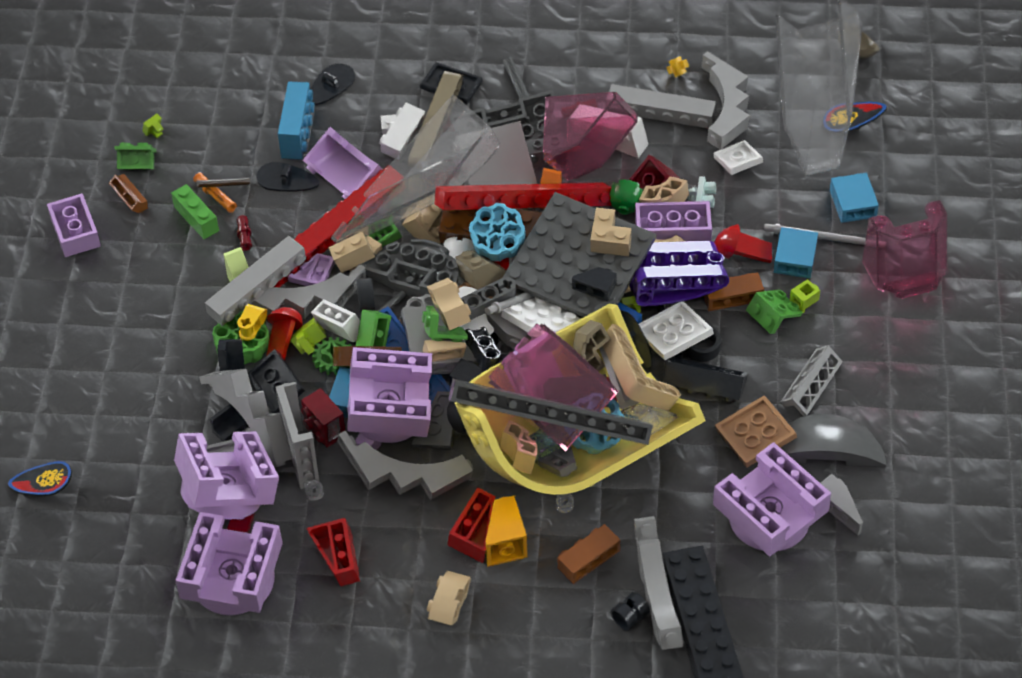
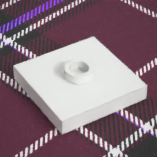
(738, 157)

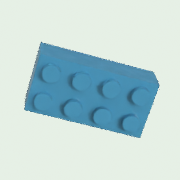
(295, 120)

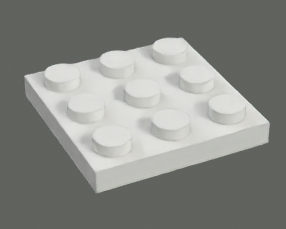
(538, 311)
(675, 330)

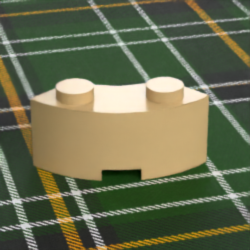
(670, 191)
(447, 300)
(519, 447)
(449, 597)

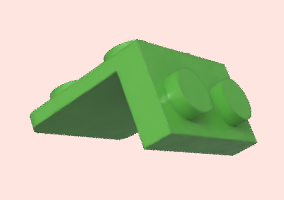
(771, 308)
(436, 332)

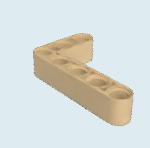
(632, 376)

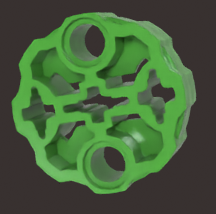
(252, 349)

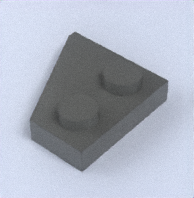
(559, 462)

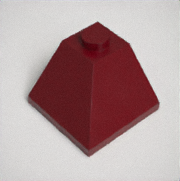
(652, 173)

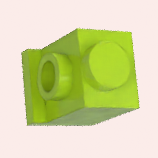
(805, 294)

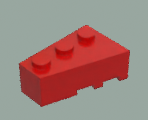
(472, 526)
(337, 548)

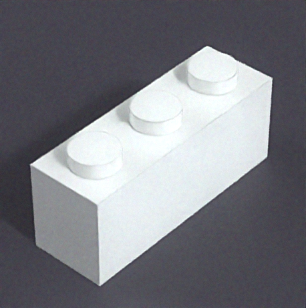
(402, 130)
(337, 320)

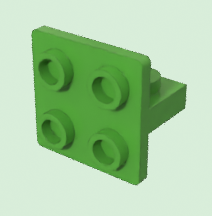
(135, 156)

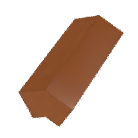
(129, 193)

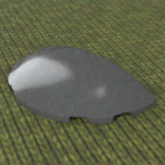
(528, 111)
(412, 266)
(834, 439)

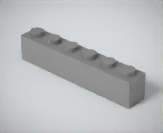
(668, 106)
(255, 280)

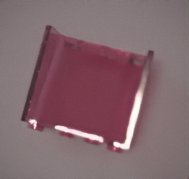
(908, 256)

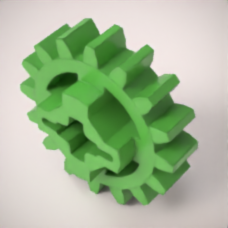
(323, 353)

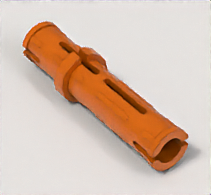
(217, 194)

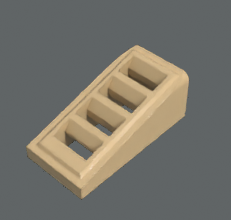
(444, 349)

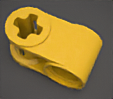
(251, 321)

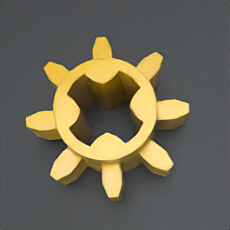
(677, 66)

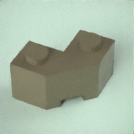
(588, 340)

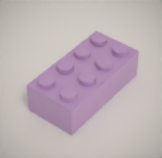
(668, 219)

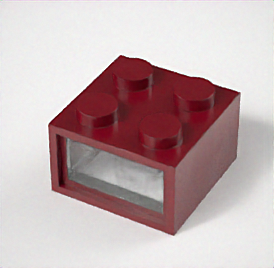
(322, 417)

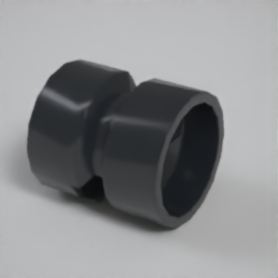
(632, 609)

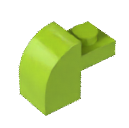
(308, 336)

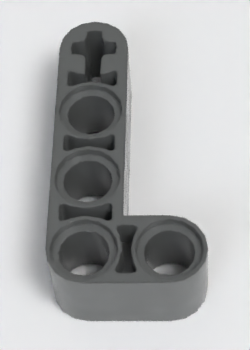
(500, 290)

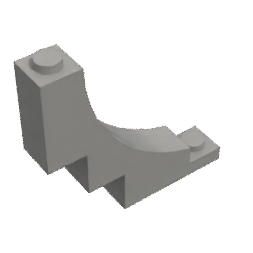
(730, 86)
(304, 299)
(252, 405)
(377, 468)
(652, 573)

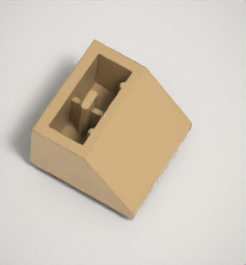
(425, 223)

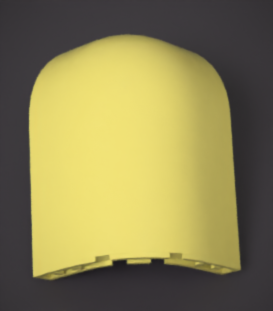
(487, 427)

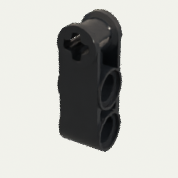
(483, 348)

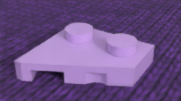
(313, 271)

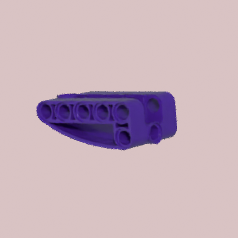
(678, 273)

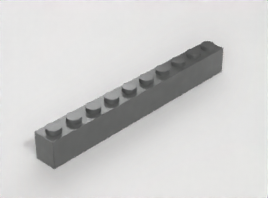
(550, 411)

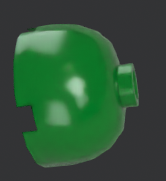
(625, 196)

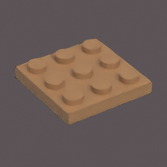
(755, 429)

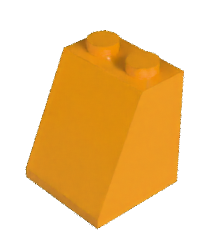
(506, 533)

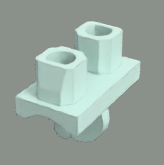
(701, 193)

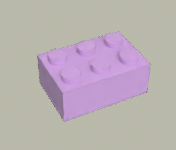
(73, 225)

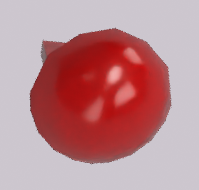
(732, 241)
(284, 322)

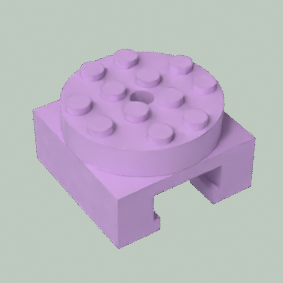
(389, 394)
(226, 482)
(772, 502)
(220, 553)

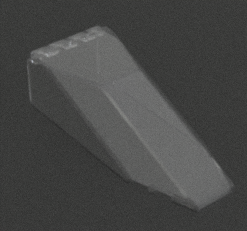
(819, 86)
(440, 155)

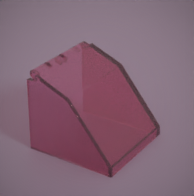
(584, 131)
(554, 372)

